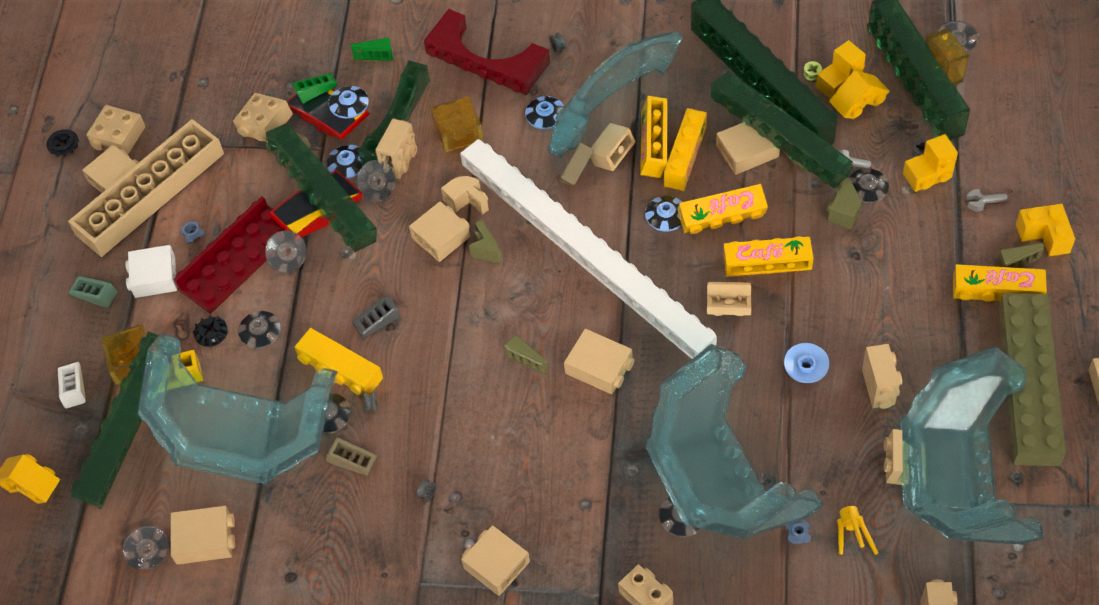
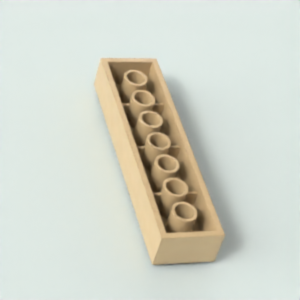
(146, 187)

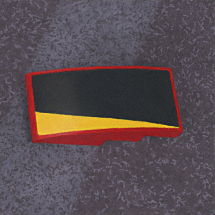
(318, 113)
(303, 217)

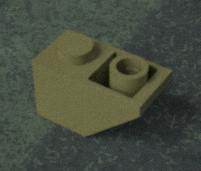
(846, 205)

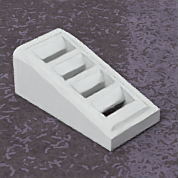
(71, 387)

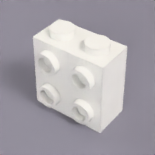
(151, 271)

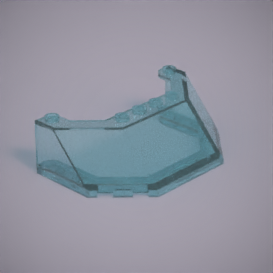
(229, 429)
(950, 454)
(704, 460)

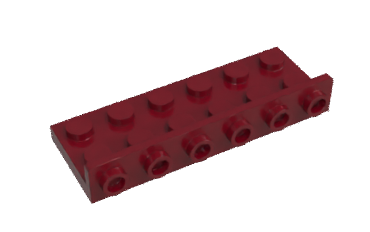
(229, 258)

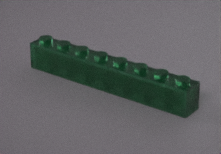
(781, 129)
(321, 187)
(116, 434)

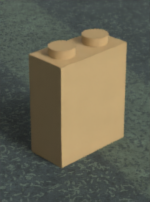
(744, 148)
(599, 361)
(202, 535)

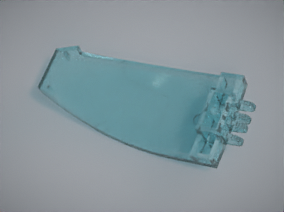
(611, 75)

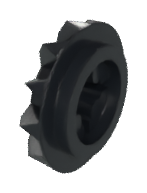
(65, 136)
(212, 338)

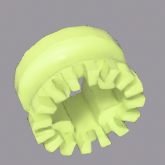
(815, 66)

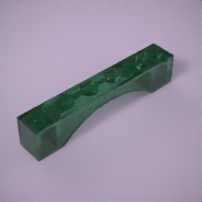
(409, 91)

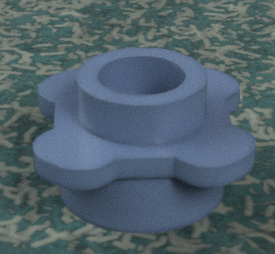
(191, 227)
(803, 537)

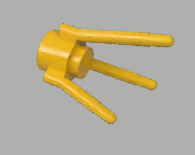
(852, 521)

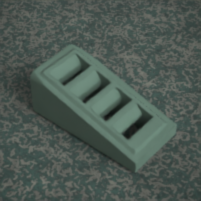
(104, 295)

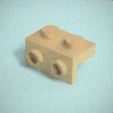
(728, 298)
(894, 458)

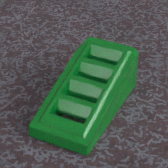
(373, 50)
(313, 87)

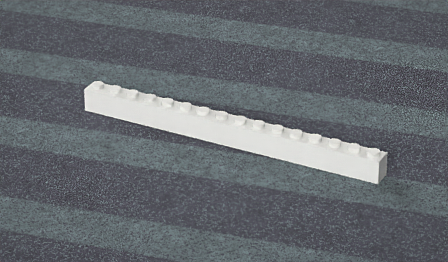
(588, 250)

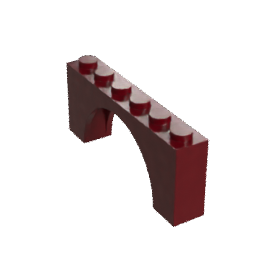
(515, 72)

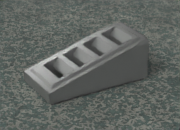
(380, 322)

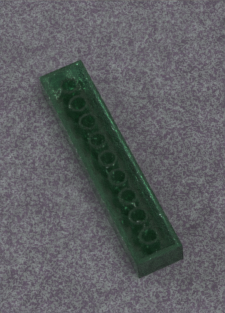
(760, 67)

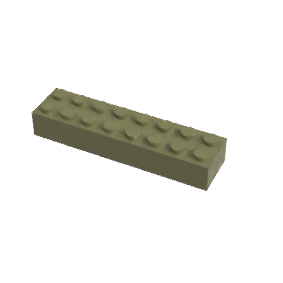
(1035, 409)

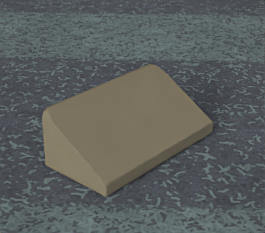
(575, 164)

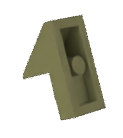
(486, 246)

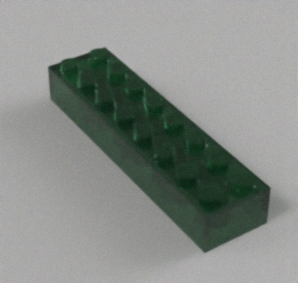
(918, 69)

